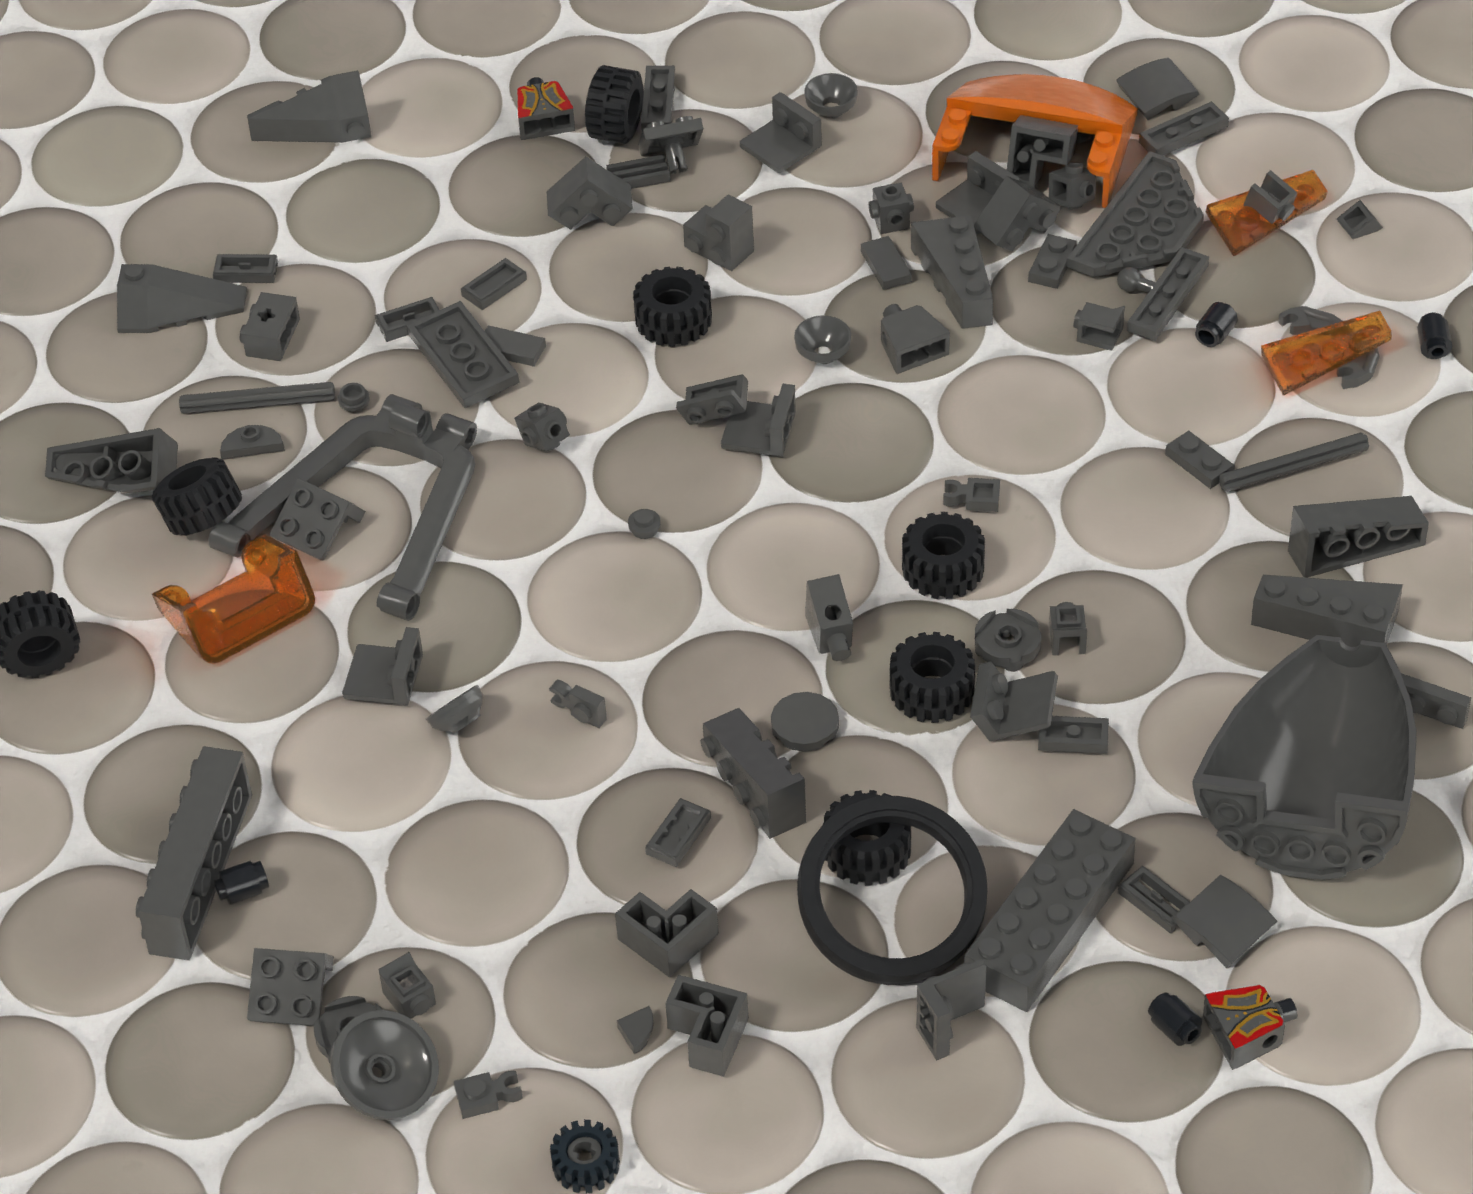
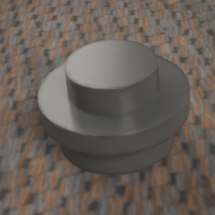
(353, 397)
(644, 523)

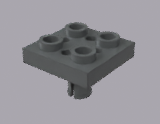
(672, 140)

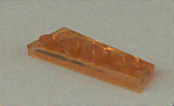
(1244, 226)
(1319, 351)

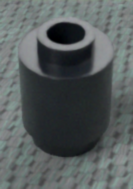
(1216, 324)
(1434, 336)
(241, 882)
(1175, 1019)

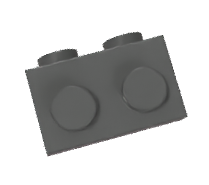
(714, 399)

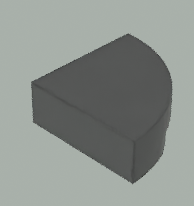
(637, 1028)

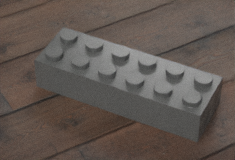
(194, 852)
(1051, 908)

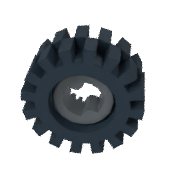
(590, 1172)

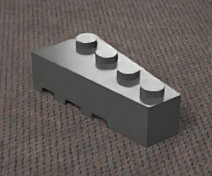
(955, 263)
(1353, 532)
(1327, 608)
(755, 772)

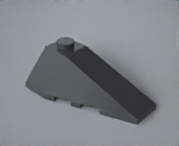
(325, 113)
(163, 296)
(115, 463)

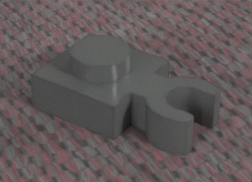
(978, 494)
(583, 704)
(481, 1094)

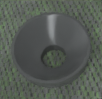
(831, 89)
(822, 332)
(458, 712)

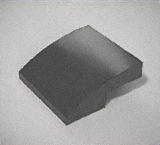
(1156, 87)
(1224, 920)

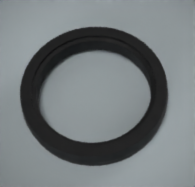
(923, 817)

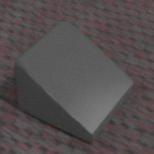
(1359, 221)

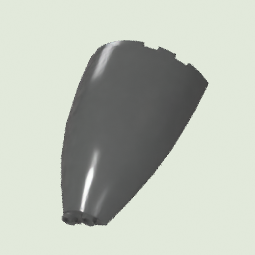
(1315, 762)

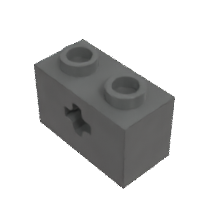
(270, 326)

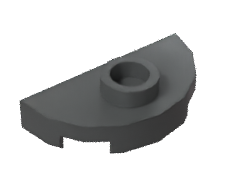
(251, 441)

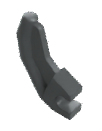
(1306, 319)
(1358, 370)

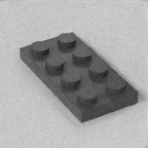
(462, 354)

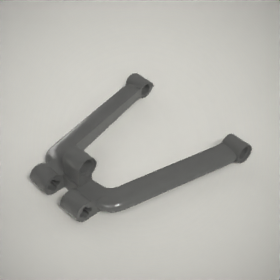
(398, 427)

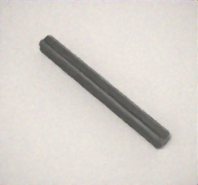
(257, 397)
(1293, 462)

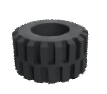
(614, 104)
(672, 306)
(197, 496)
(939, 536)
(37, 634)
(932, 657)
(869, 859)

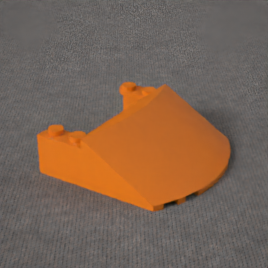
(1046, 98)

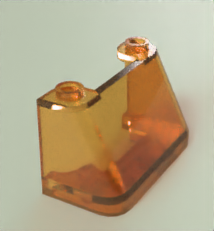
(245, 608)

